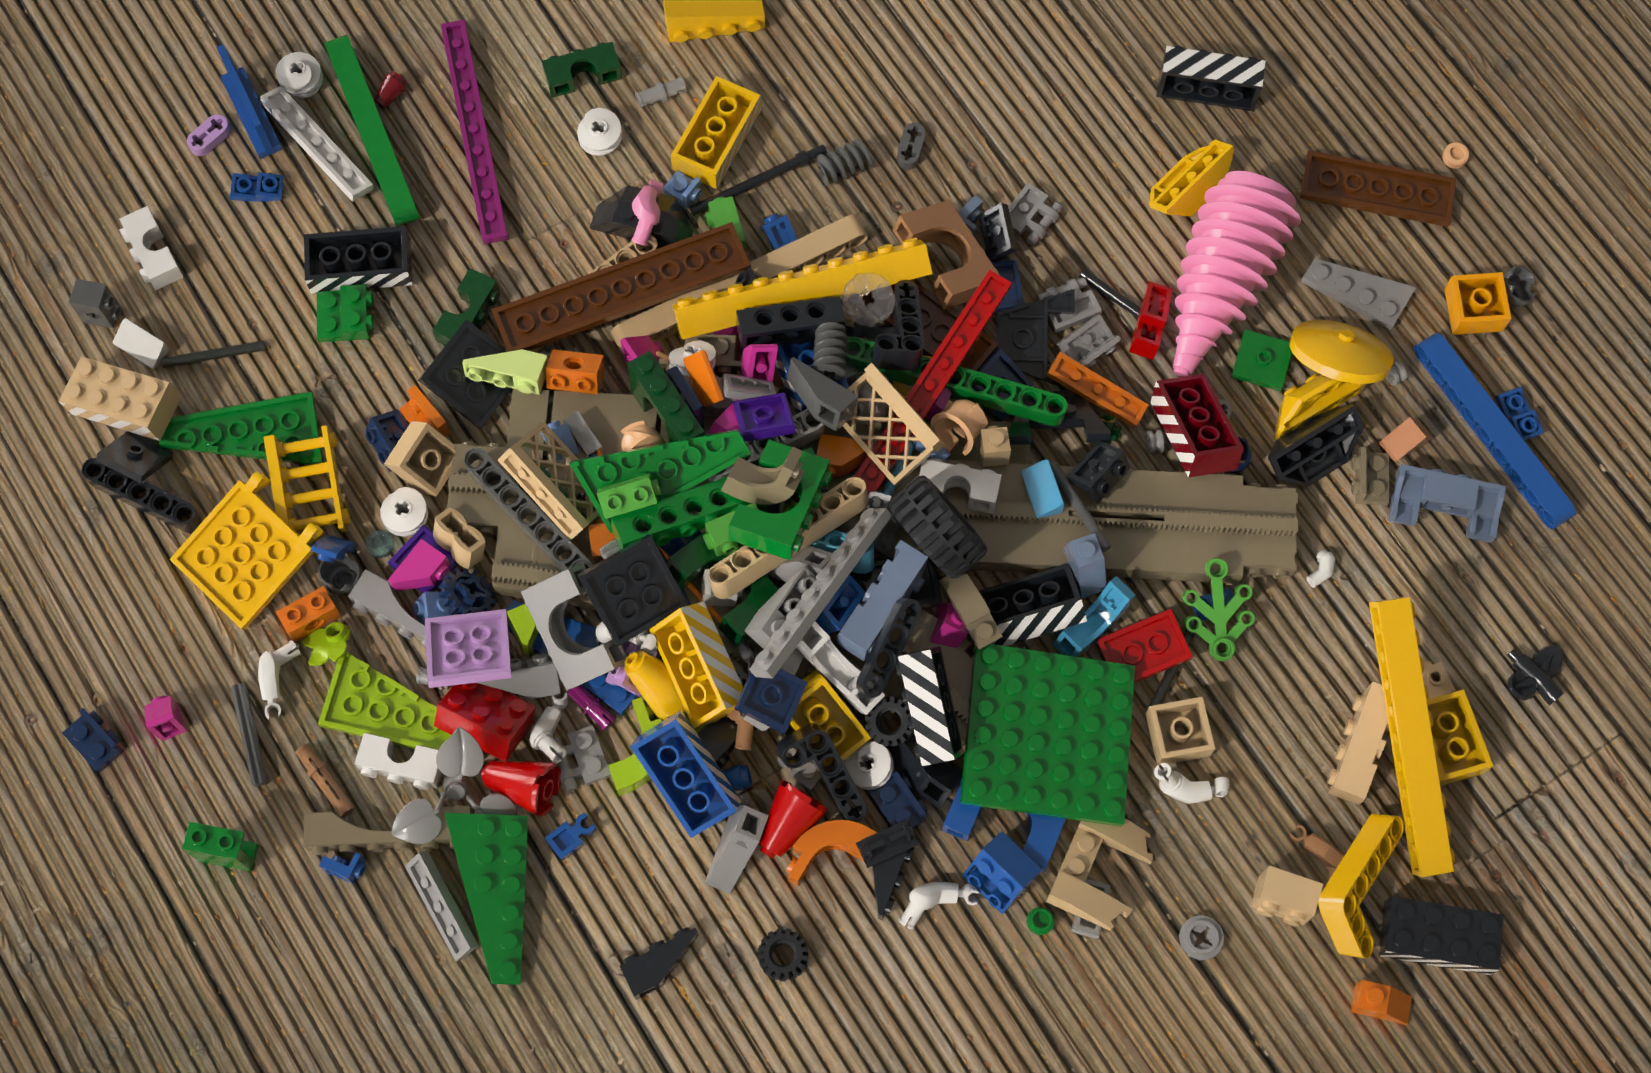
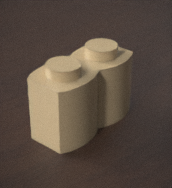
(465, 545)

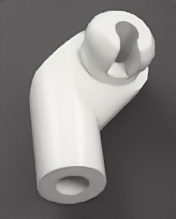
(1326, 568)

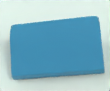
(1042, 489)

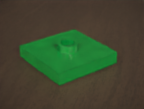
(1262, 360)

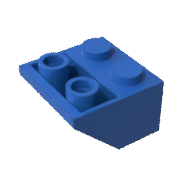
(1001, 872)

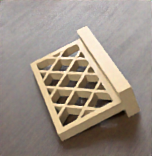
(906, 414)
(544, 489)

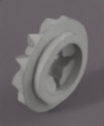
(1214, 937)

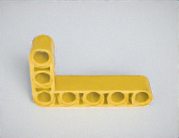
(1352, 881)

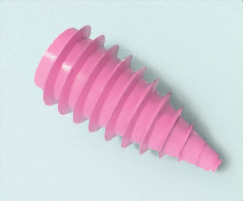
(1226, 258)

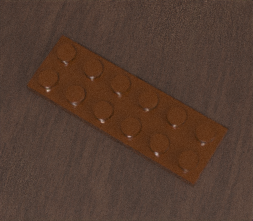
(1378, 188)
(938, 323)

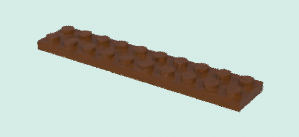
(621, 289)

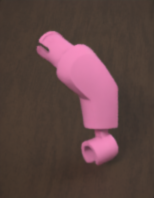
(647, 211)

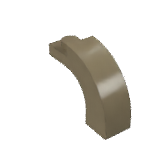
(762, 484)
(971, 609)

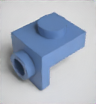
(564, 433)
(430, 606)

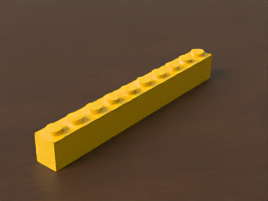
(718, 310)
(1412, 736)

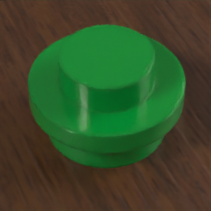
(1040, 921)

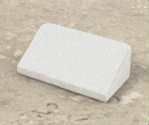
(140, 344)

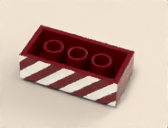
(1196, 425)

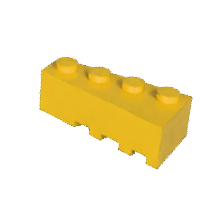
(711, 18)

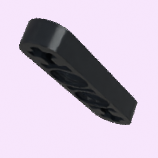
(884, 644)

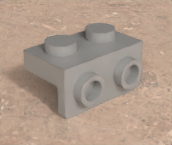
(1089, 341)

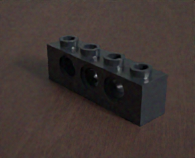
(787, 322)

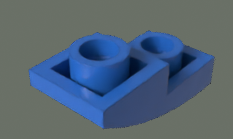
(256, 188)
(1517, 411)
(332, 548)

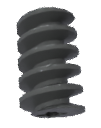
(843, 160)
(830, 350)

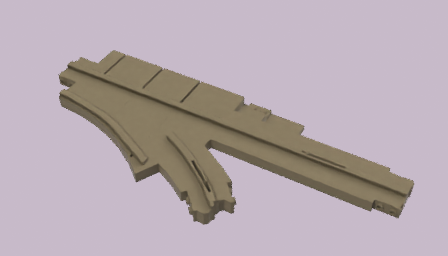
(1152, 519)

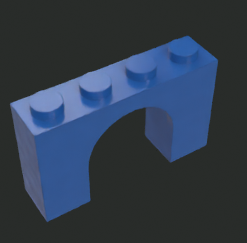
(1041, 838)

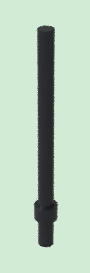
(801, 159)

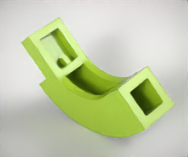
(630, 773)

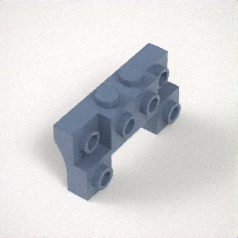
(1447, 494)

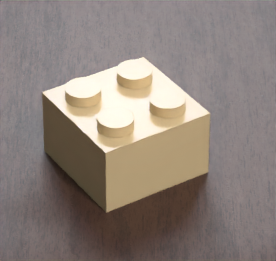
(422, 458)
(1180, 731)
(1286, 896)

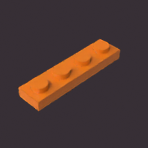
(1097, 390)

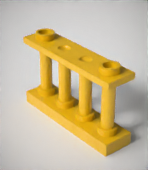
(281, 475)

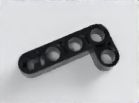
(906, 346)
(830, 774)

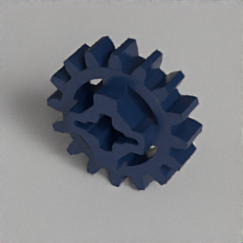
(466, 592)

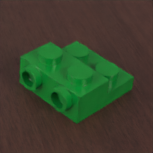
(344, 314)

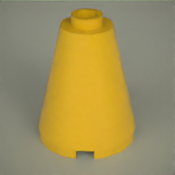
(653, 683)

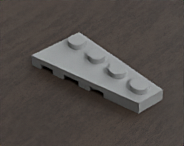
(1362, 292)

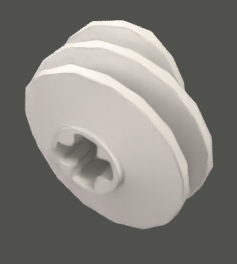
(299, 74)
(599, 132)
(677, 355)
(404, 500)
(881, 767)

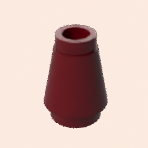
(390, 89)

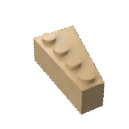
(1362, 746)

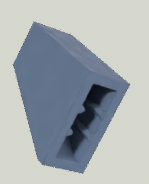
(1086, 564)

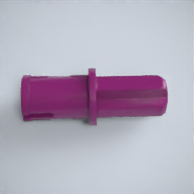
(591, 706)

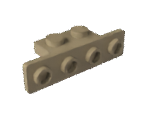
(725, 352)

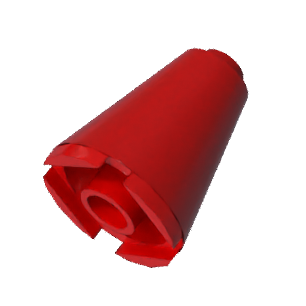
(524, 783)
(788, 819)

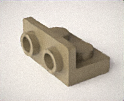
(1371, 477)

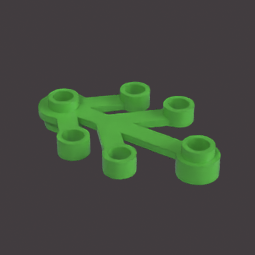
(1219, 614)

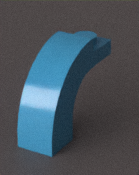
(1100, 618)

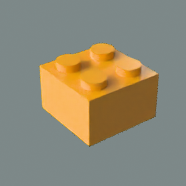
(1477, 303)

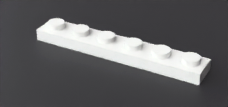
(316, 143)

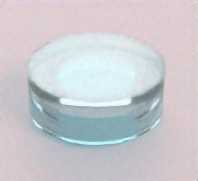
(380, 544)

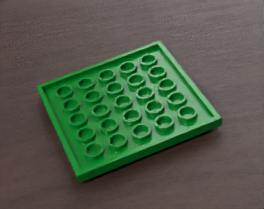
(1048, 734)

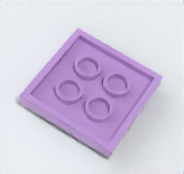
(467, 648)

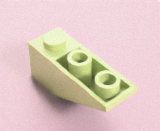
(511, 369)

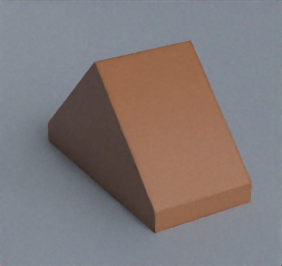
(1406, 439)

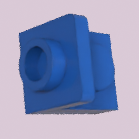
(778, 231)
(339, 868)

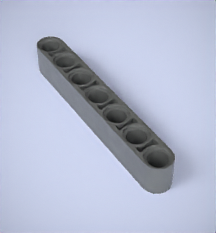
(521, 509)

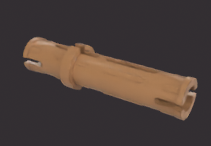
(307, 755)

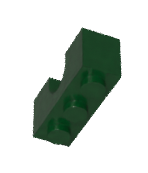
(598, 60)
(480, 293)

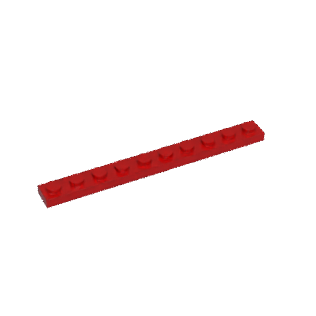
(940, 370)

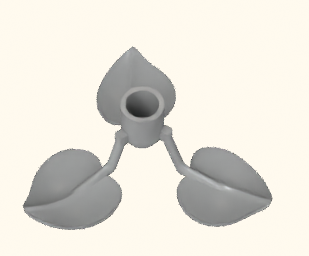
(455, 758)

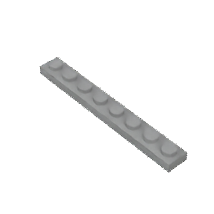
(820, 593)

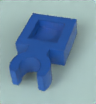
(567, 839)

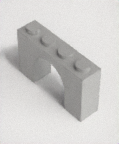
(547, 606)

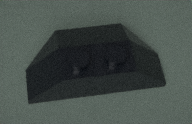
(618, 218)
(1316, 446)

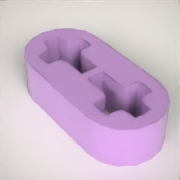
(208, 135)

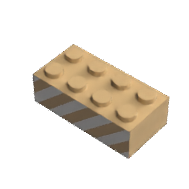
(120, 398)

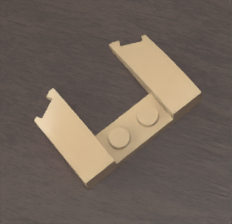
(1070, 889)

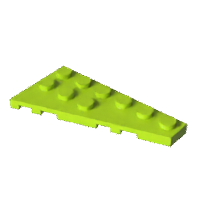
(374, 704)

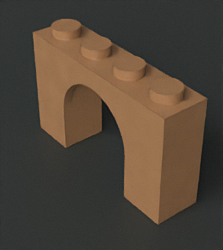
(944, 225)

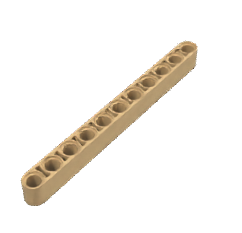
(811, 249)

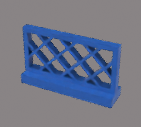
(249, 108)

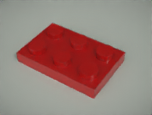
(1148, 645)

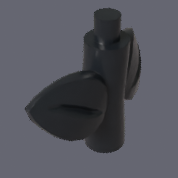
(1536, 674)

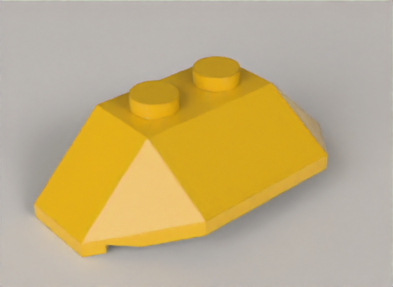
(1185, 185)
(1313, 398)

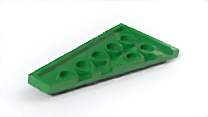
(241, 429)
(674, 464)
(493, 873)

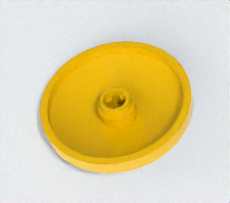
(1341, 351)

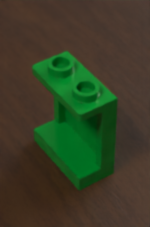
(219, 846)

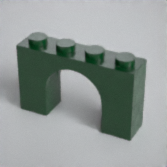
(655, 390)
(691, 563)

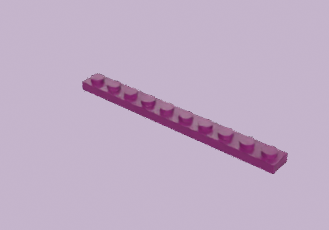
(474, 132)

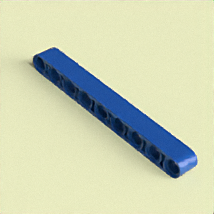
(1495, 431)

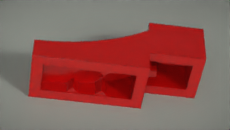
(1151, 320)

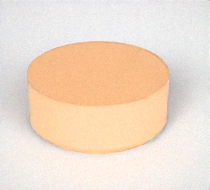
(1455, 155)

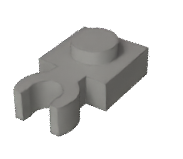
(805, 775)

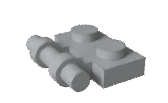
(1025, 208)
(1085, 305)
(589, 757)

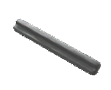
(249, 735)

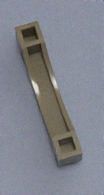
(328, 832)

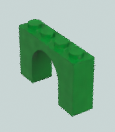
(782, 532)

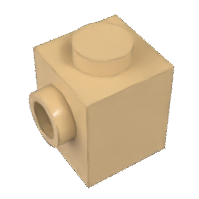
(994, 446)
(1436, 679)

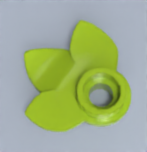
(327, 643)

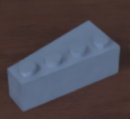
(895, 581)

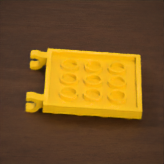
(244, 552)

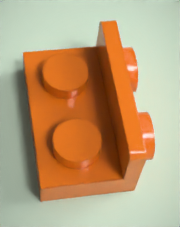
(421, 410)

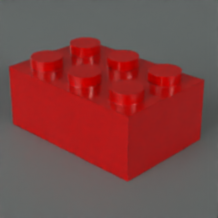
(488, 714)

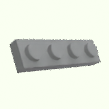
(441, 905)

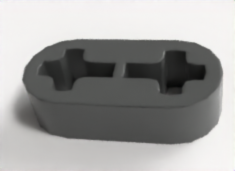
(906, 145)

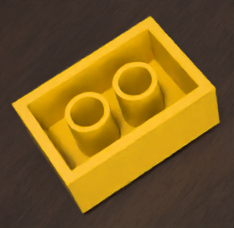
(824, 707)
(1458, 738)

